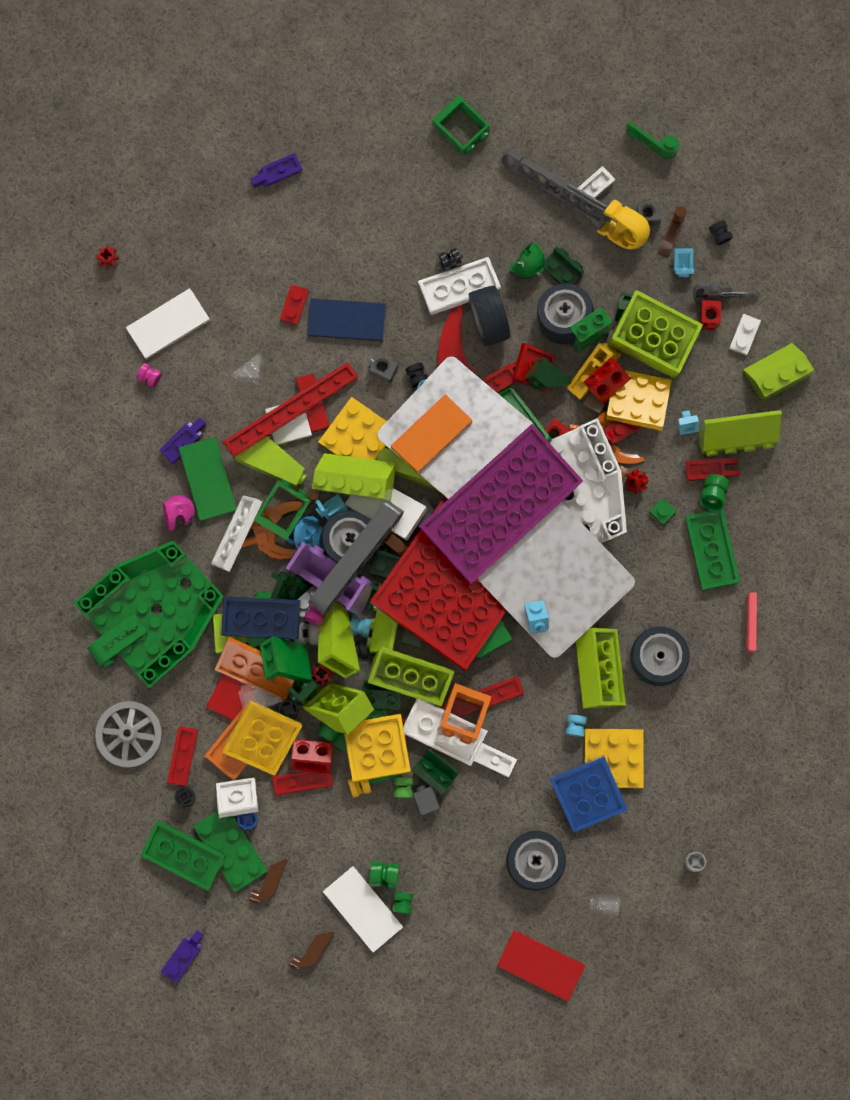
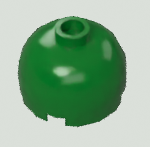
(529, 262)

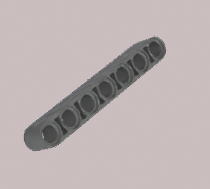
(356, 557)

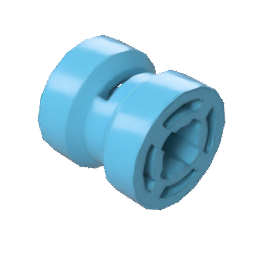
(361, 627)
(575, 725)

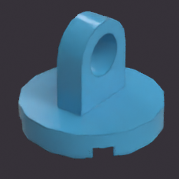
(306, 531)

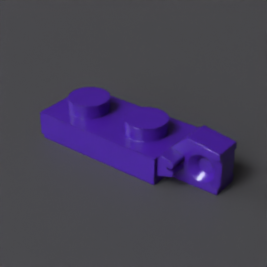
(277, 171)
(186, 435)
(182, 957)

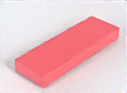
(751, 621)

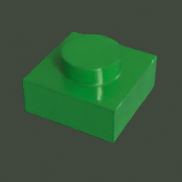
(662, 511)

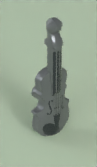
(722, 293)

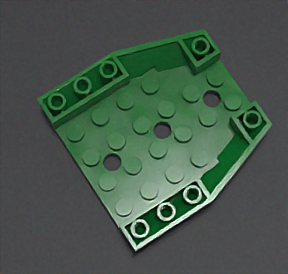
(136, 588)

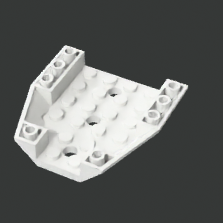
(600, 495)

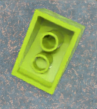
(339, 707)

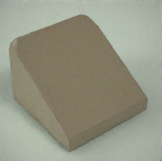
(593, 404)

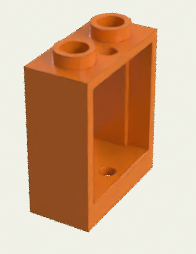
(468, 695)

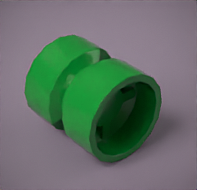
(714, 492)
(384, 875)

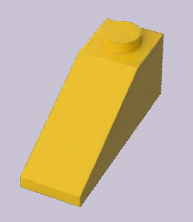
(596, 359)

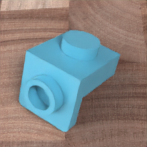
(683, 262)
(331, 507)
(537, 616)

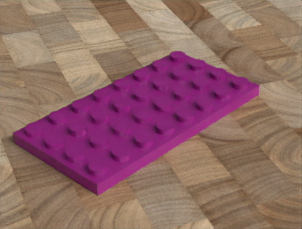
(500, 504)

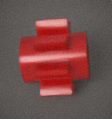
(111, 259)
(636, 481)
(326, 677)

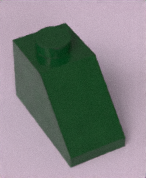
(545, 375)

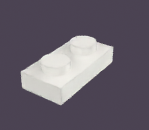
(597, 183)
(745, 334)
(495, 760)

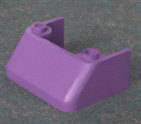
(315, 566)

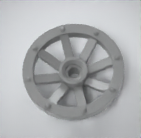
(132, 739)

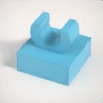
(688, 423)

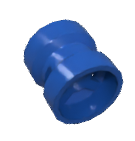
(248, 821)

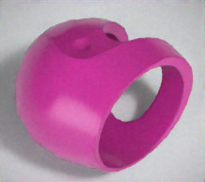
(178, 507)

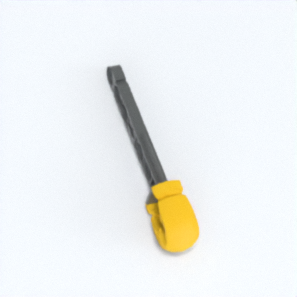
(631, 227)

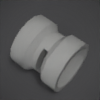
(698, 861)

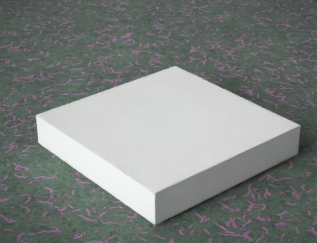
(293, 431)
(237, 797)

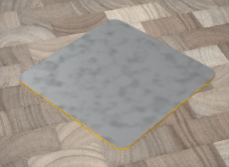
(492, 426)
(565, 569)

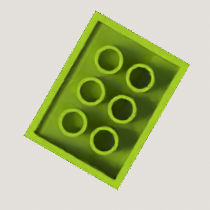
(655, 334)
(740, 433)

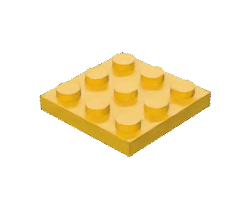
(640, 401)
(354, 432)
(262, 738)
(377, 749)
(622, 751)

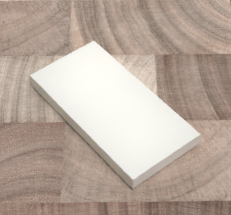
(453, 286)
(168, 324)
(412, 511)
(236, 533)
(423, 726)
(363, 909)

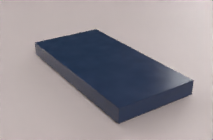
(346, 319)
(261, 617)

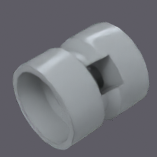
(313, 634)

